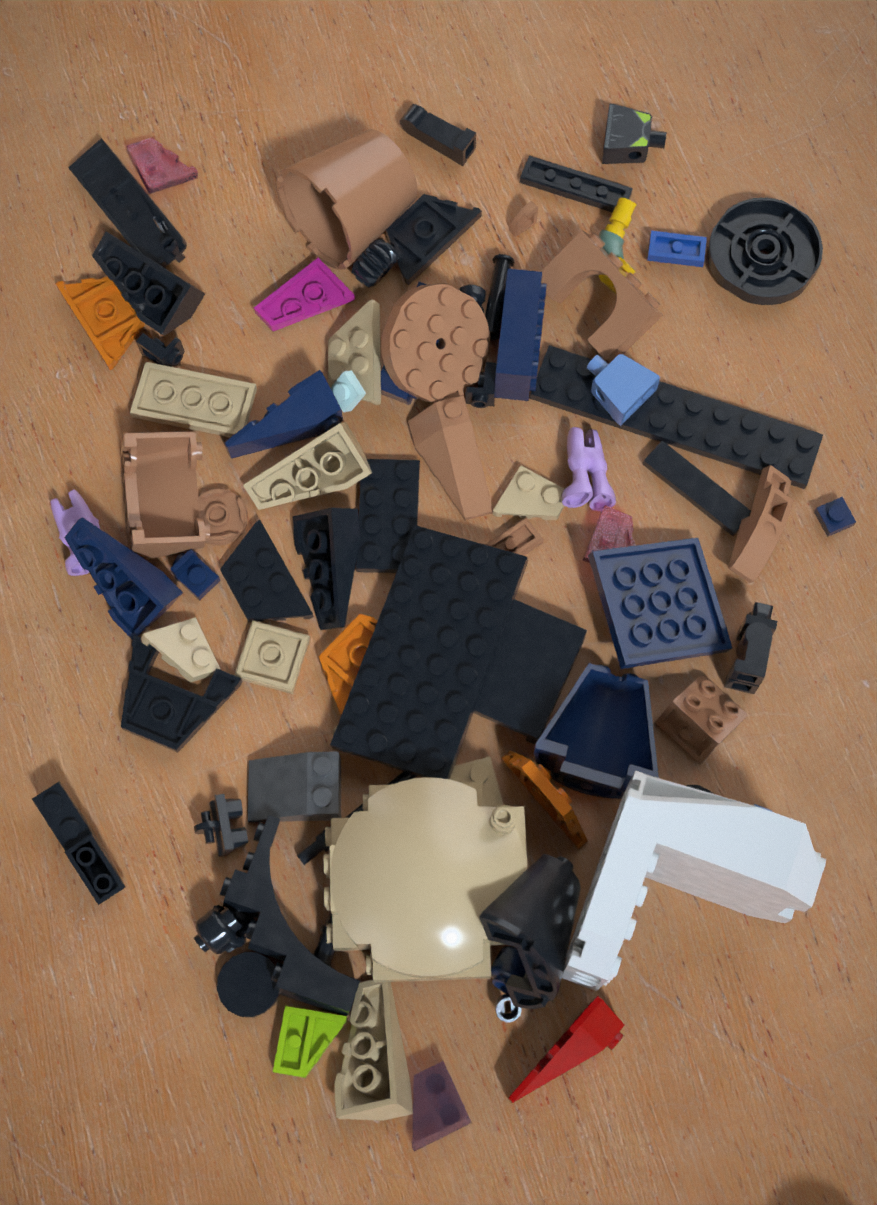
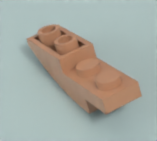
(764, 526)

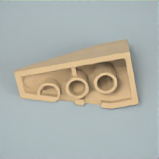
(318, 468)
(374, 1066)

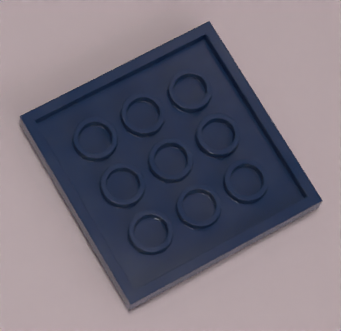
(659, 602)

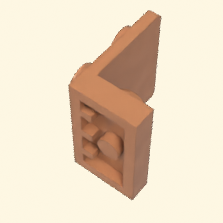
(701, 718)

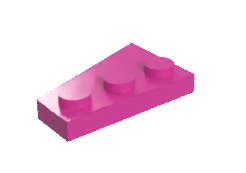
(304, 296)

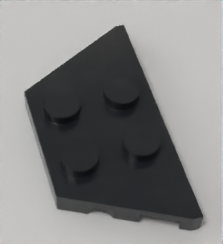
(427, 232)
(262, 580)

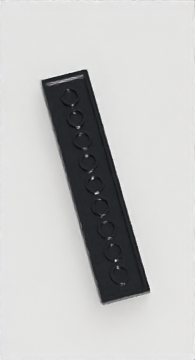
(686, 421)

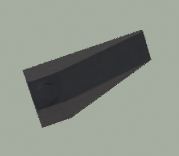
(152, 291)

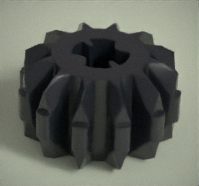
(374, 262)

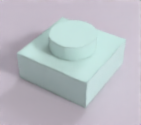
(348, 391)

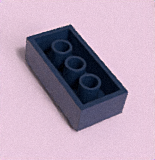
(520, 335)

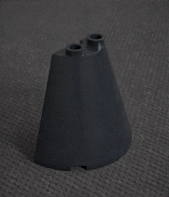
(538, 920)

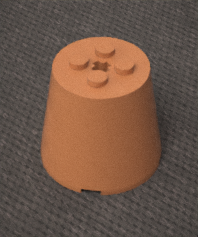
(347, 195)

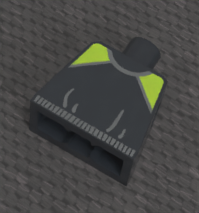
(629, 136)

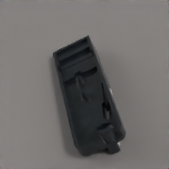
(128, 205)

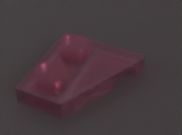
(158, 166)
(611, 531)

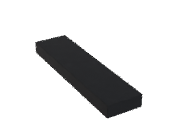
(573, 184)
(696, 487)

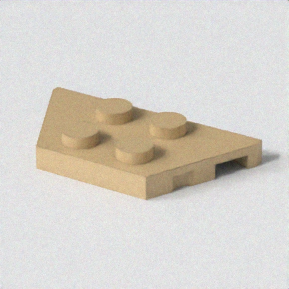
(358, 349)

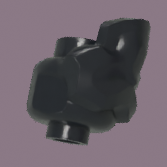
(222, 929)

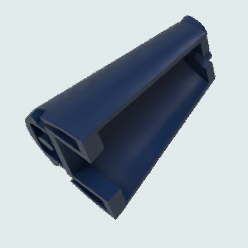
(600, 734)

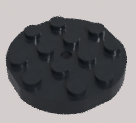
(767, 226)

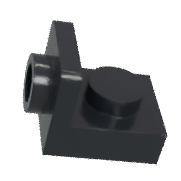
(157, 351)
(485, 393)

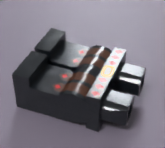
(753, 650)

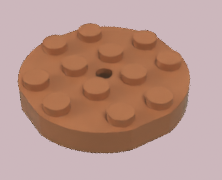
(411, 337)

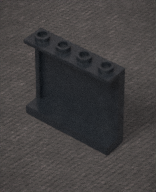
(529, 670)

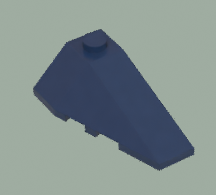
(303, 415)
(128, 582)

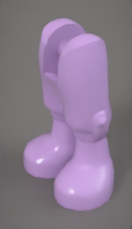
(584, 457)
(66, 520)

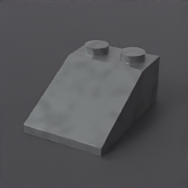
(295, 787)

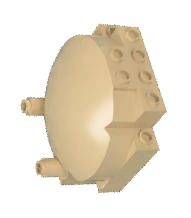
(419, 875)

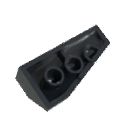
(329, 549)

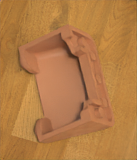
(162, 493)

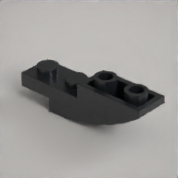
(79, 843)

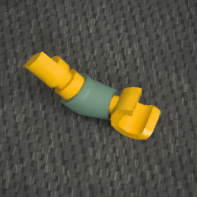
(614, 235)

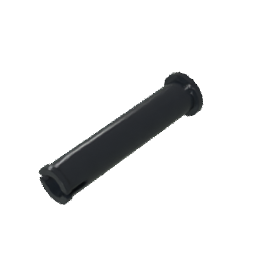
(497, 293)

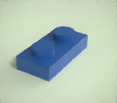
(677, 248)

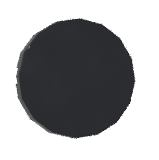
(246, 985)

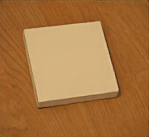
(272, 657)

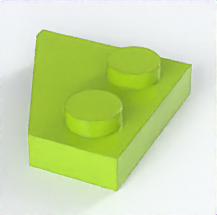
(304, 1039)

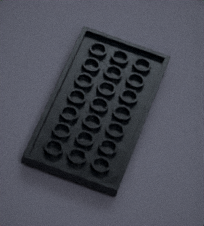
(430, 654)

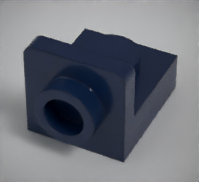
(194, 574)

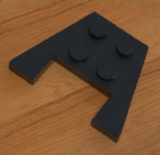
(165, 711)

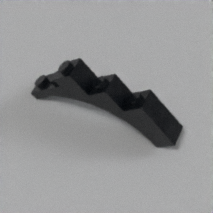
(301, 974)

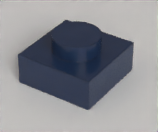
(835, 516)

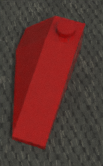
(587, 1036)

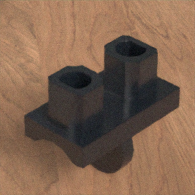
(226, 838)

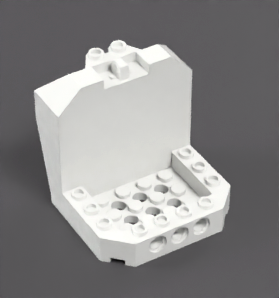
(696, 845)

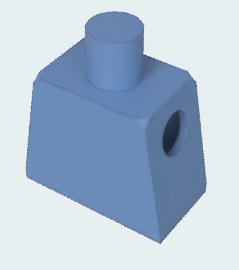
(621, 385)

